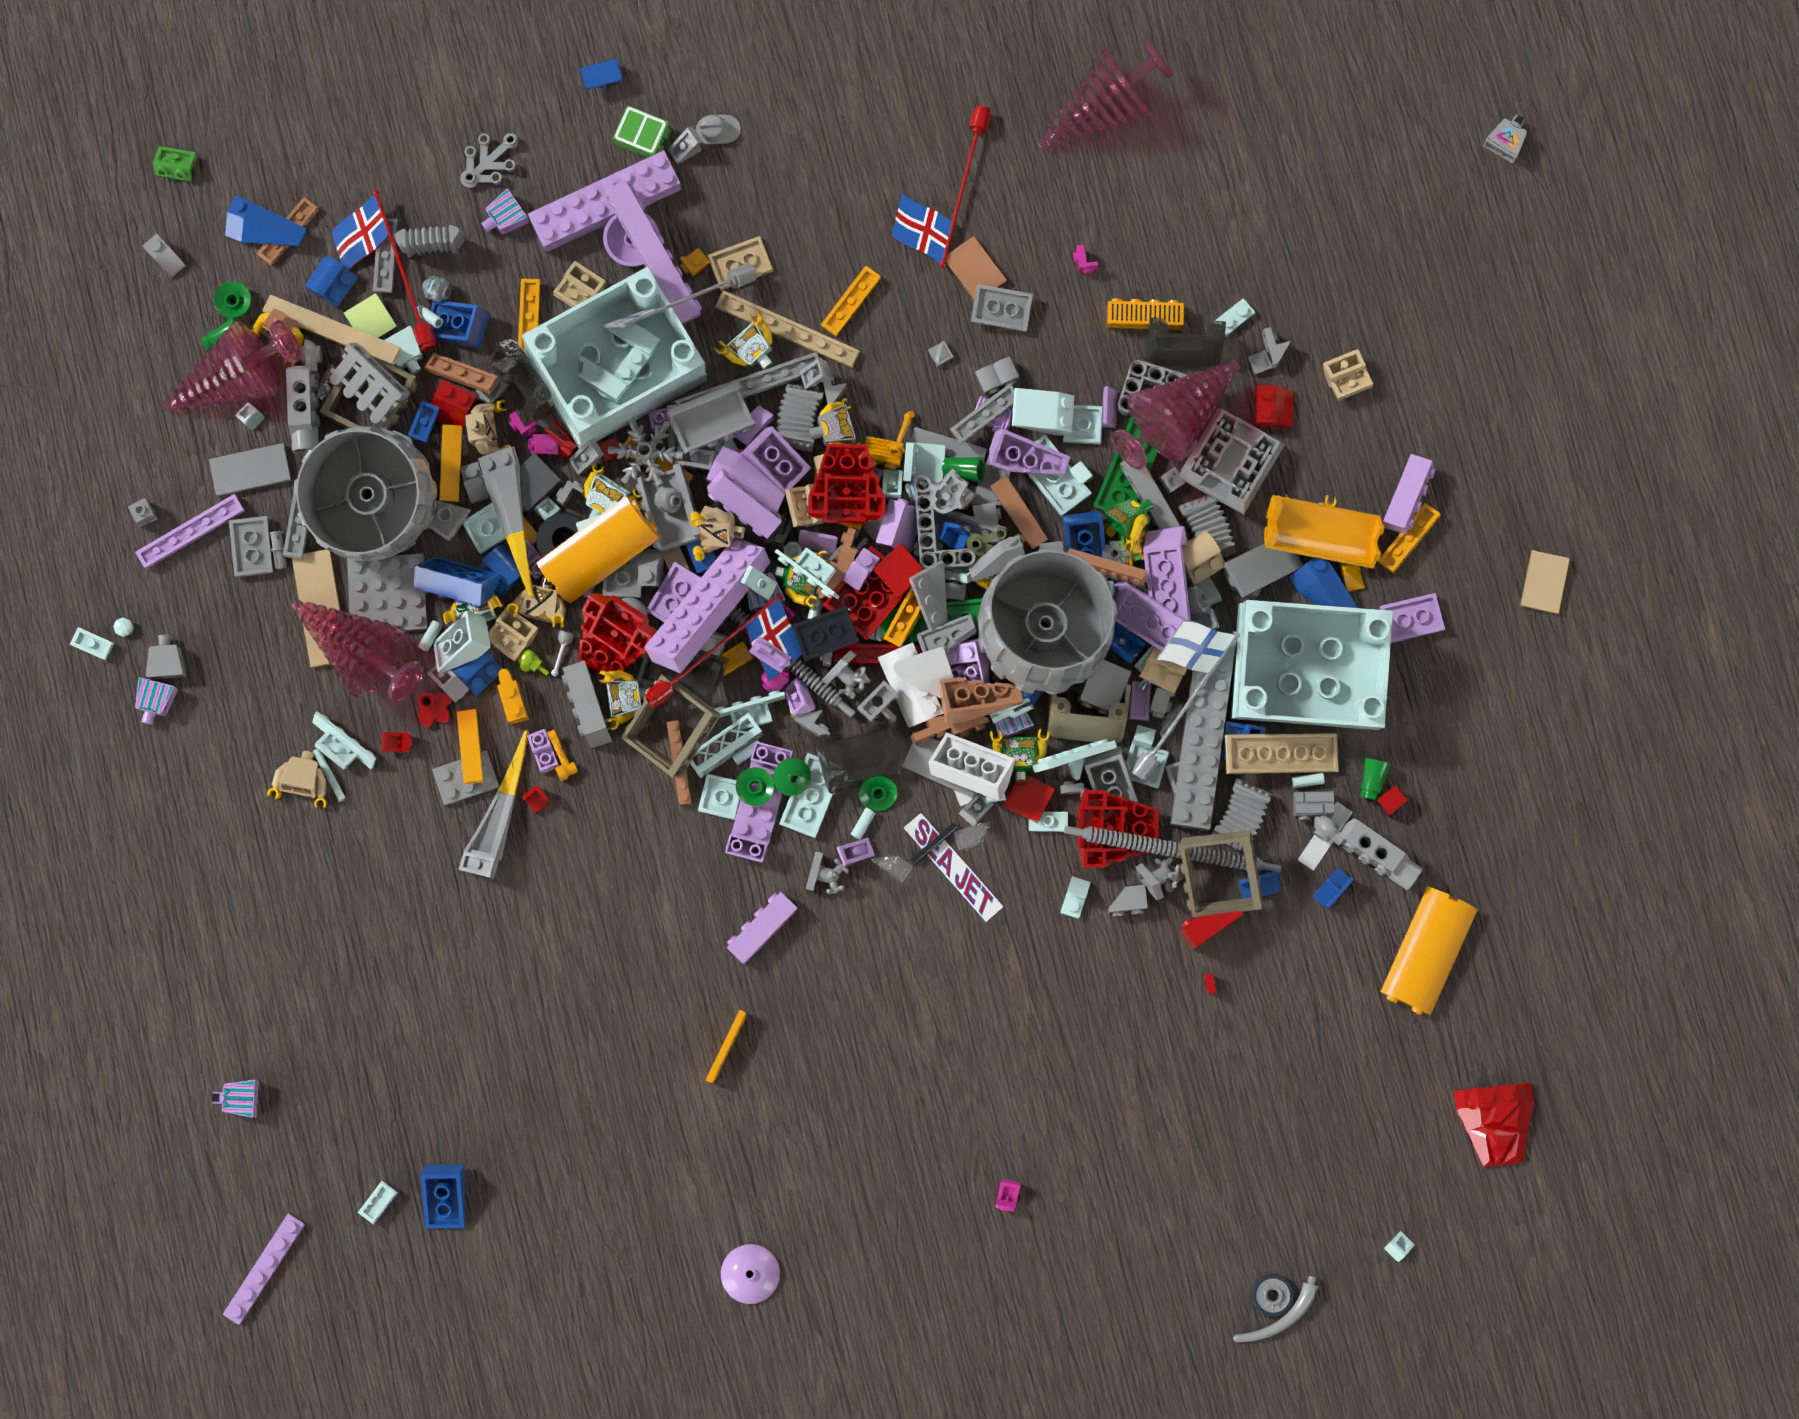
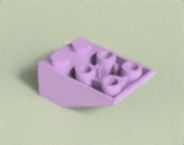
(968, 661)

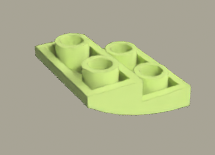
(370, 317)

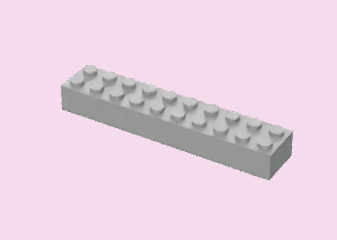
(1202, 747)

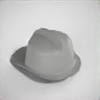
(718, 129)

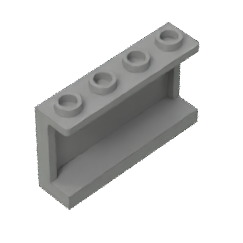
(711, 419)
(674, 527)

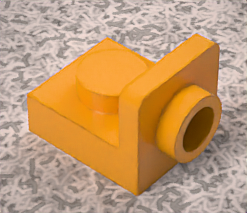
(694, 262)

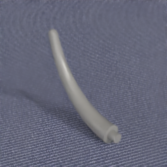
(1297, 1311)

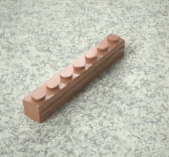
(1114, 569)
(676, 746)

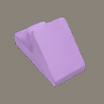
(861, 569)
(855, 852)

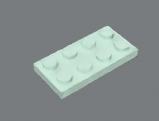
(1061, 491)
(1074, 754)
(806, 811)

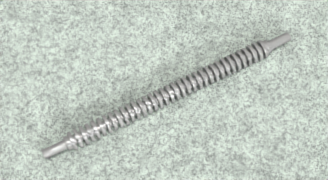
(835, 700)
(1160, 846)

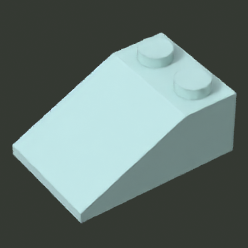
(1043, 411)
(461, 642)

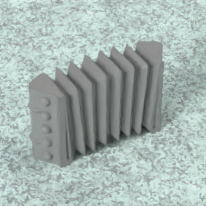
(429, 240)
(798, 415)
(1205, 516)
(1244, 811)

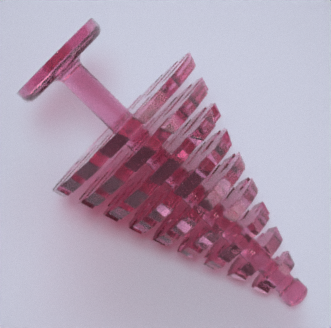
(1107, 96)
(236, 368)
(1172, 414)
(360, 649)

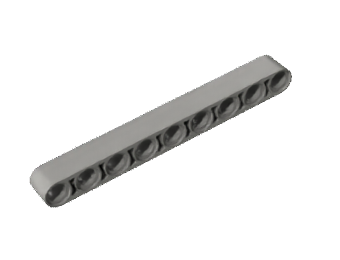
(1163, 517)

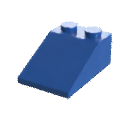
(461, 324)
(1085, 532)
(443, 1195)

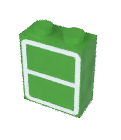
(641, 132)

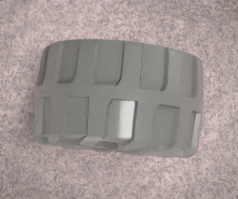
(334, 487)
(1065, 596)

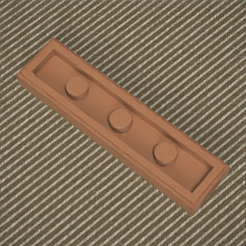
(300, 215)
(462, 373)
(1018, 512)

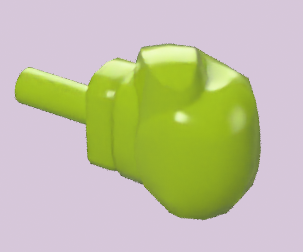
(530, 661)

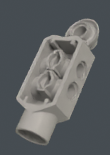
(300, 379)
(1394, 863)

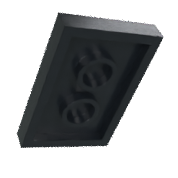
(825, 633)

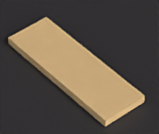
(317, 585)
(1281, 753)

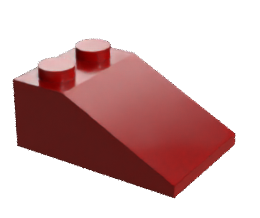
(1204, 927)

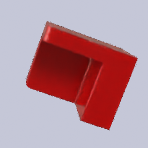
(536, 799)
(1392, 800)

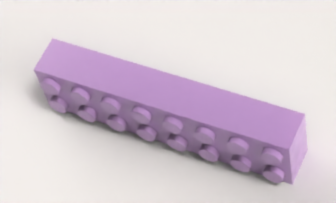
(589, 208)
(651, 250)
(705, 606)

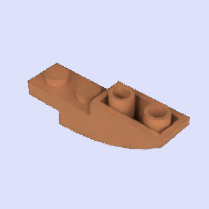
(844, 558)
(938, 727)

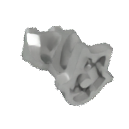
(951, 493)

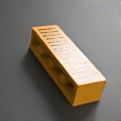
(1136, 313)

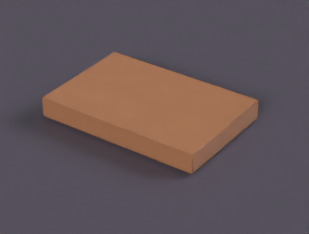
(974, 266)

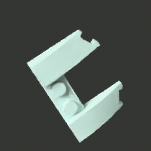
(615, 385)

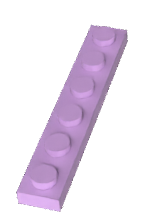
(190, 531)
(264, 1269)

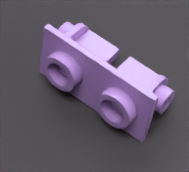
(770, 654)

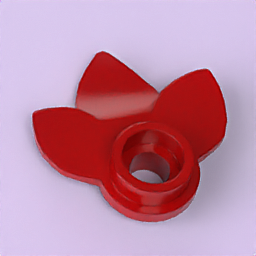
(435, 711)

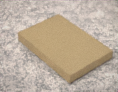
(750, 252)
(1544, 582)

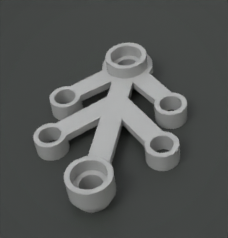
(487, 162)

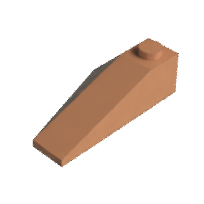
(969, 700)

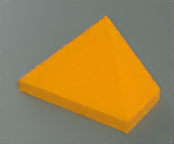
(1351, 576)

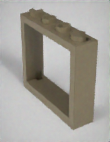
(393, 416)
(692, 745)
(1222, 906)

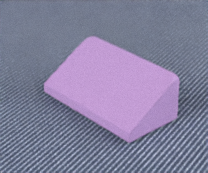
(1110, 400)
(818, 541)
(798, 697)

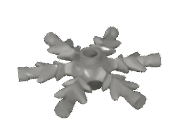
(643, 447)

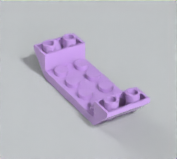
(1167, 570)
(1144, 615)
(755, 823)

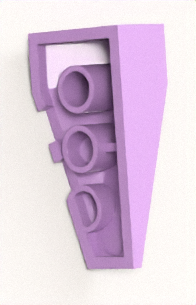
(1020, 454)
(748, 476)

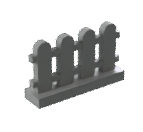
(368, 368)

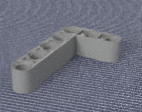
(1144, 378)
(930, 532)

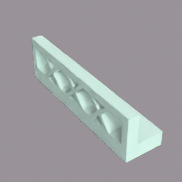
(727, 752)

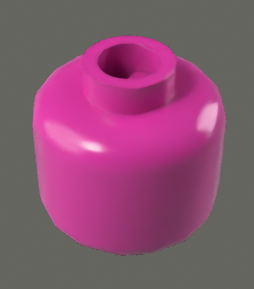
(777, 682)

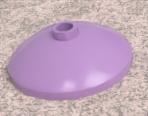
(617, 243)
(763, 1266)

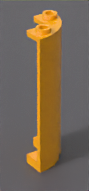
(1323, 531)
(598, 549)
(1428, 951)

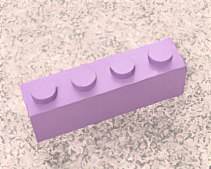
(1408, 494)
(744, 504)
(762, 928)

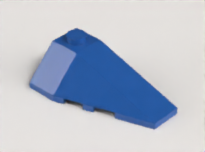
(255, 224)
(1321, 584)

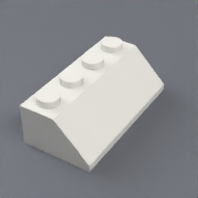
(913, 702)
(972, 766)

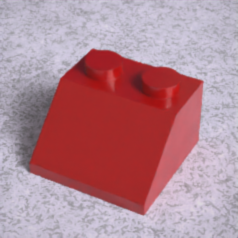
(453, 404)
(1273, 407)

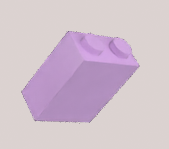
(898, 526)

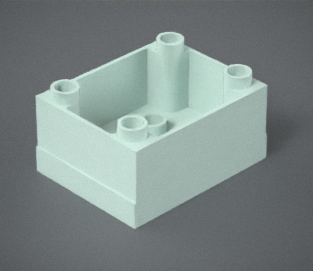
(580, 331)
(1311, 665)

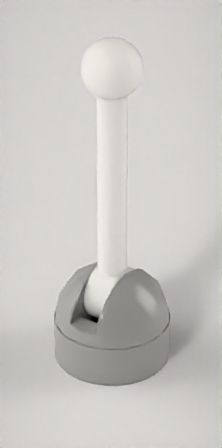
(565, 639)

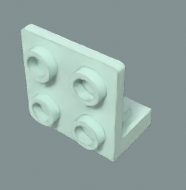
(923, 460)

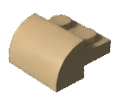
(578, 285)
(1347, 375)
(798, 506)
(1202, 557)
(512, 634)
(1162, 672)

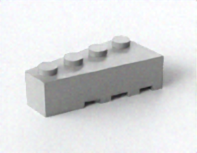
(586, 704)

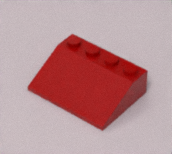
(868, 605)

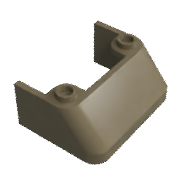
(1086, 727)

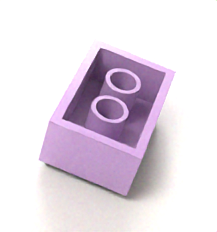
(776, 459)

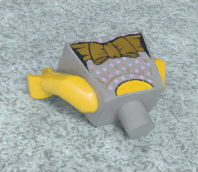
(834, 425)

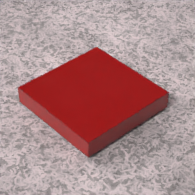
(897, 569)
(1029, 798)

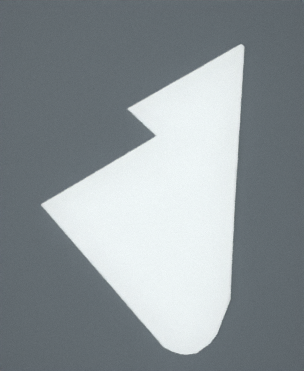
(925, 670)

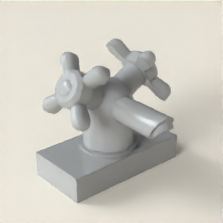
(847, 676)
(878, 702)
(825, 874)
(1164, 874)

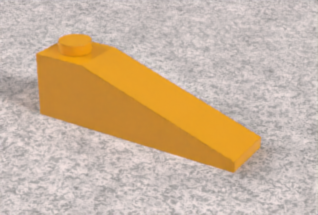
(905, 620)

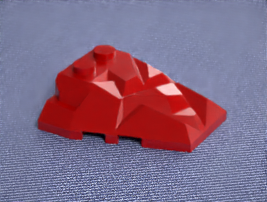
(846, 487)
(612, 633)
(1117, 814)
(1497, 1121)

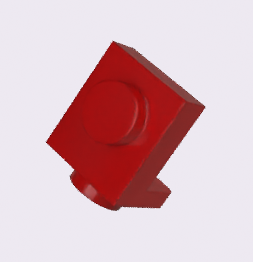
(396, 742)

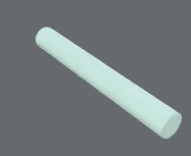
(329, 775)

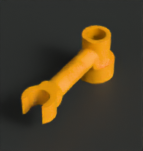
(566, 769)

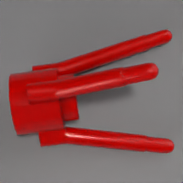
(567, 446)

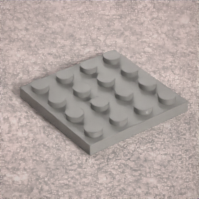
(387, 591)

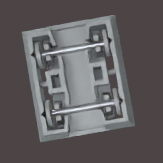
(1231, 460)

